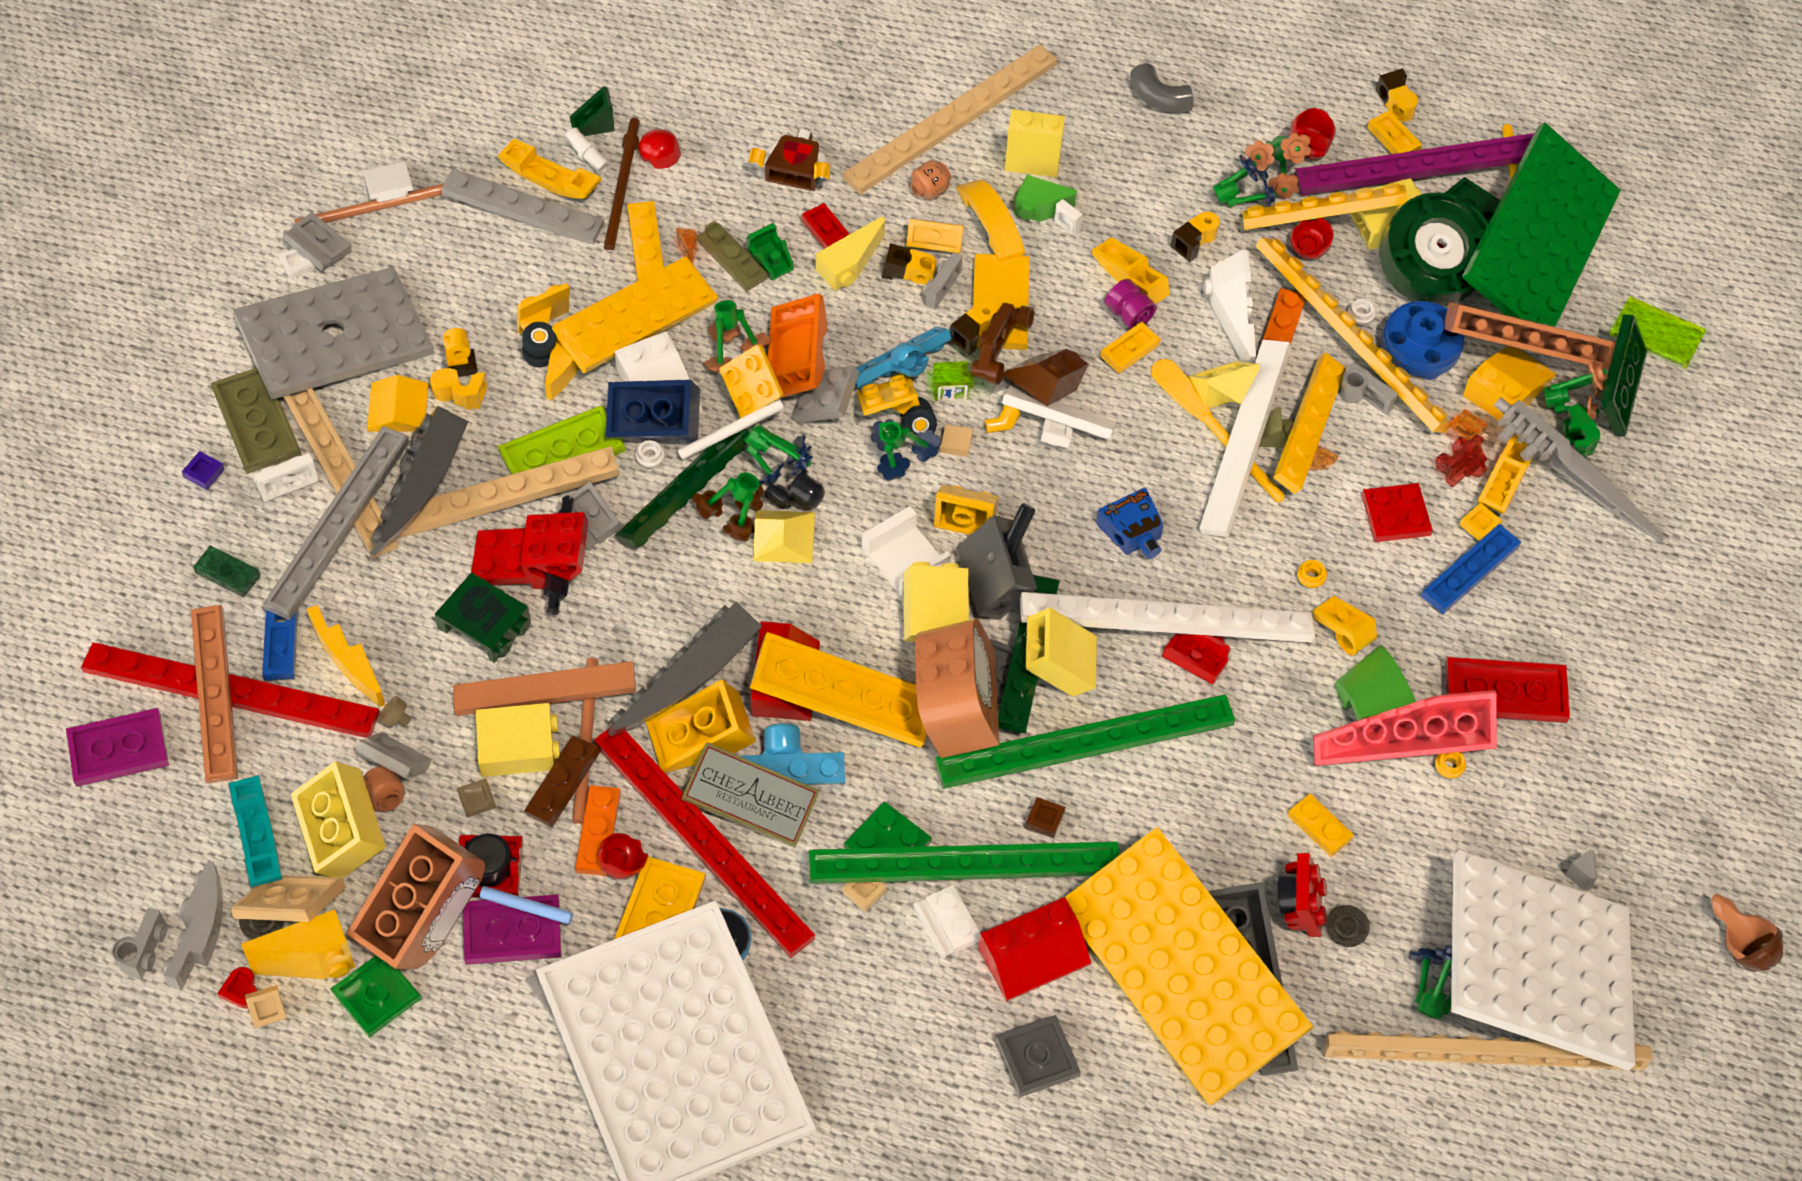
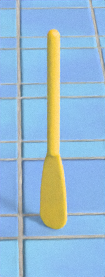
(1183, 391)

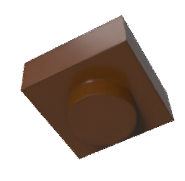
(1045, 817)

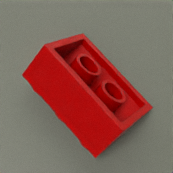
(769, 706)
(1034, 949)

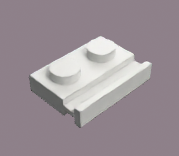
(947, 921)

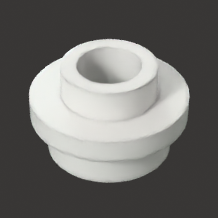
(1365, 307)
(649, 447)

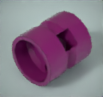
(1129, 303)

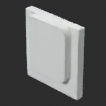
(388, 181)

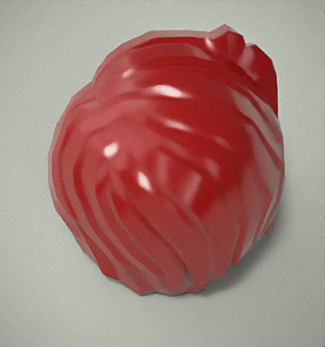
(1318, 127)

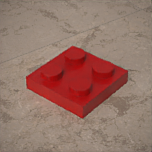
(1397, 512)

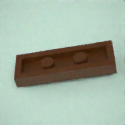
(562, 781)

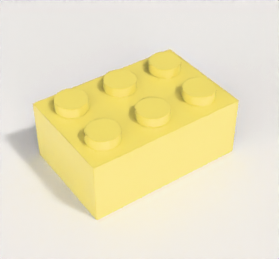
(338, 820)

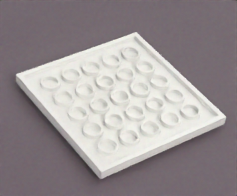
(1542, 960)

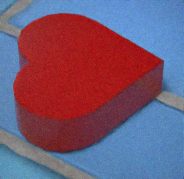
(237, 985)

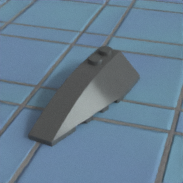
(1249, 913)

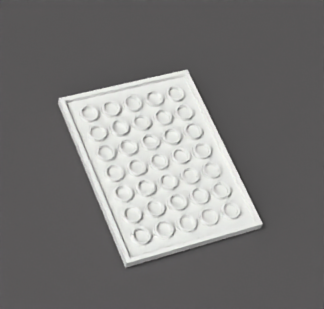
(675, 1050)

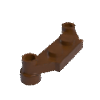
(995, 338)

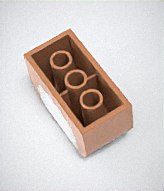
(957, 687)
(417, 898)

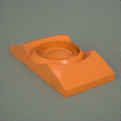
(797, 343)

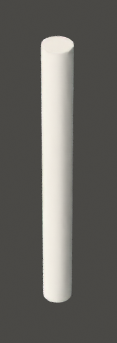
(731, 429)

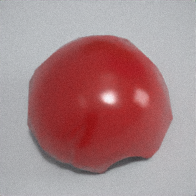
(659, 148)
(1312, 238)
(621, 856)

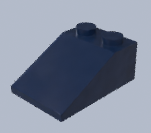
(653, 411)

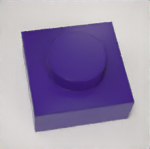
(203, 470)

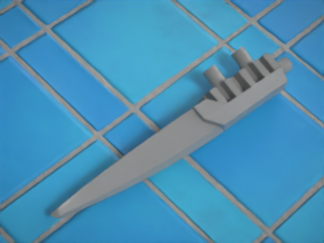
(1567, 460)

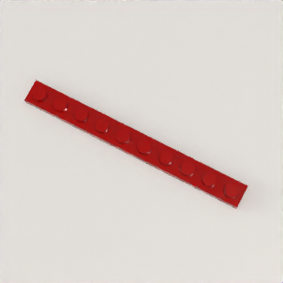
(245, 692)
(706, 842)

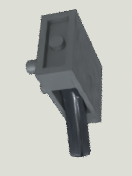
(998, 563)

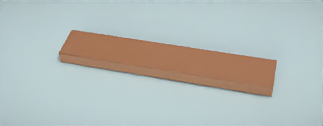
(545, 688)
(214, 694)

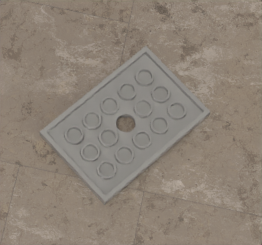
(298, 356)

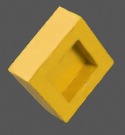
(1480, 521)

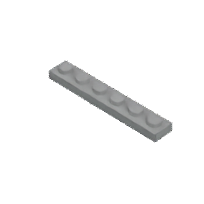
(522, 206)

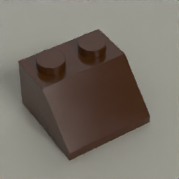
(1049, 375)

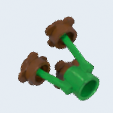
(746, 494)

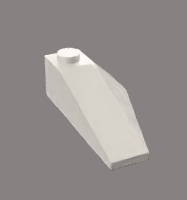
(1231, 304)

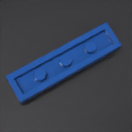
(1471, 569)

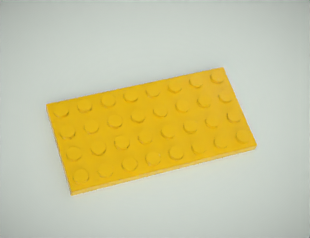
(1186, 966)

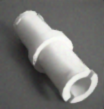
(587, 151)

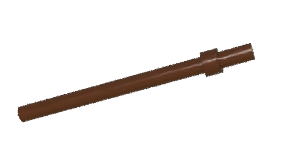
(629, 143)

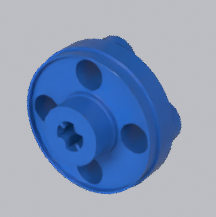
(1419, 341)

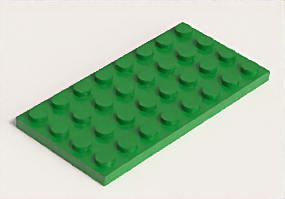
(1542, 230)

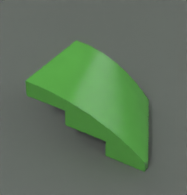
(1374, 685)

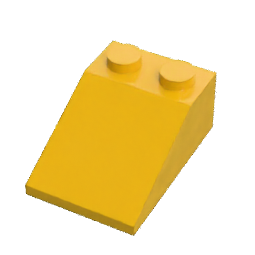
(1507, 375)
(708, 716)
(302, 950)

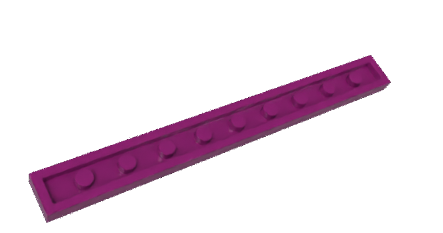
(1412, 164)

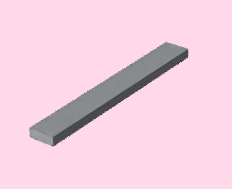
(336, 523)

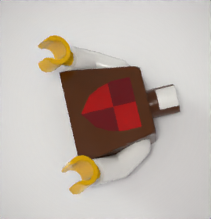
(793, 161)

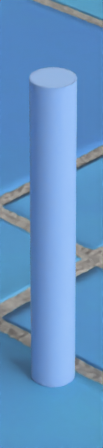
(526, 905)

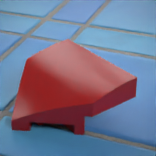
(1198, 654)

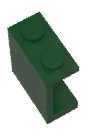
(484, 616)

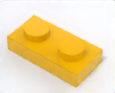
(1393, 133)
(934, 235)
(1130, 347)
(1320, 825)

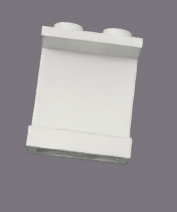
(897, 545)

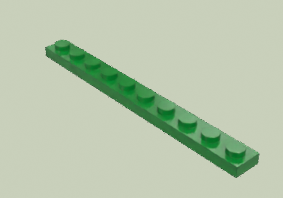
(1086, 741)
(959, 862)

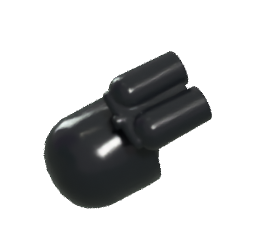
(803, 492)

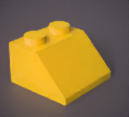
(963, 509)

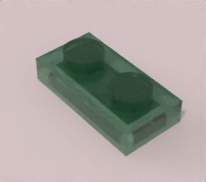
(227, 571)

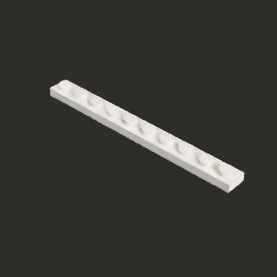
(1173, 617)

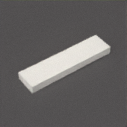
(1060, 413)

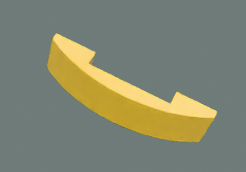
(547, 174)
(995, 218)

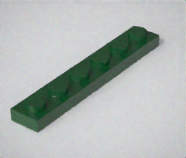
(680, 490)
(1021, 683)

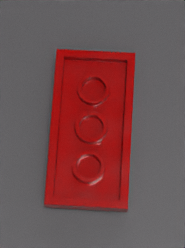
(1521, 688)

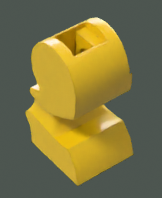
(447, 387)

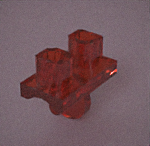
(1466, 461)

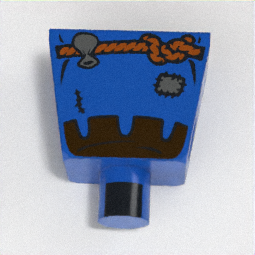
(1133, 523)

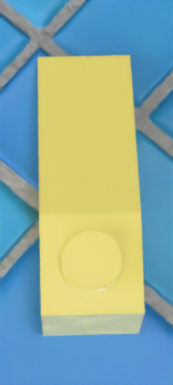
(845, 259)

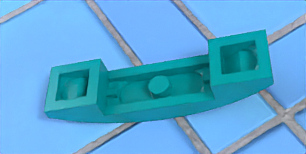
(255, 831)

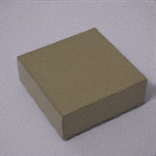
(476, 798)

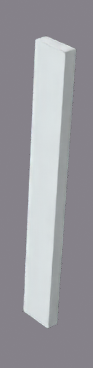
(1245, 440)

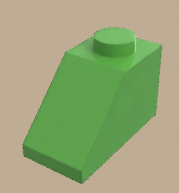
(1039, 198)

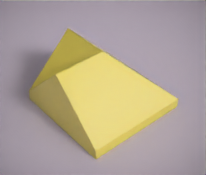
(1224, 383)
(784, 536)

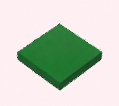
(375, 995)

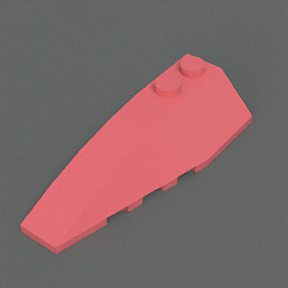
(1417, 729)

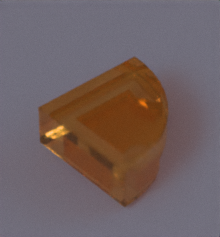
(1322, 459)

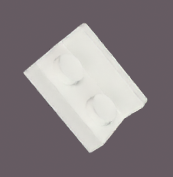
(286, 477)

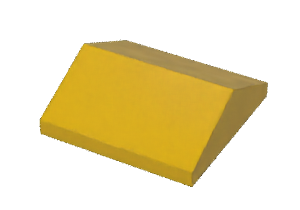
(397, 404)

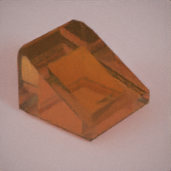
(687, 243)
(1468, 425)

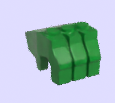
(770, 251)
(1581, 431)

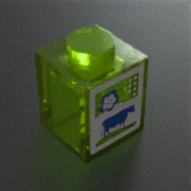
(951, 381)

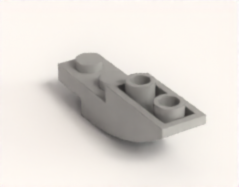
(203, 921)

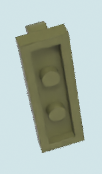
(731, 256)

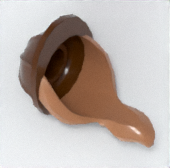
(1750, 938)

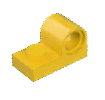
(1351, 626)

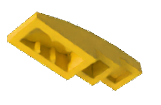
(1505, 477)
(349, 660)

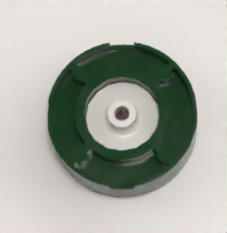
(1430, 248)

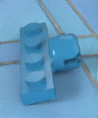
(905, 358)
(785, 756)

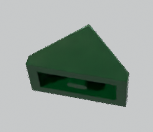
(595, 114)

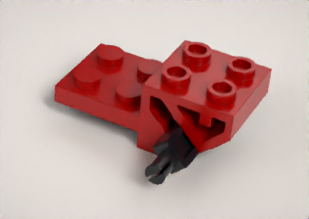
(541, 554)

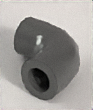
(1158, 94)

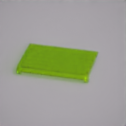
(1663, 331)

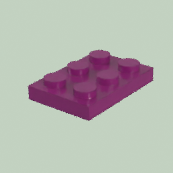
(117, 747)
(508, 934)

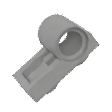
(1360, 385)
(150, 932)

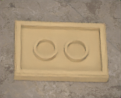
(289, 899)

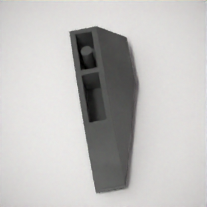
(421, 473)
(693, 667)

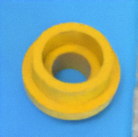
(1314, 567)
(1456, 758)

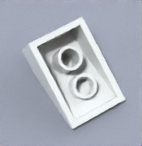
(651, 361)

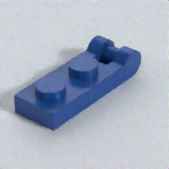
(279, 647)

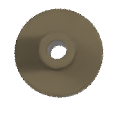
(394, 712)

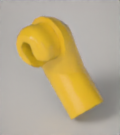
(1004, 422)

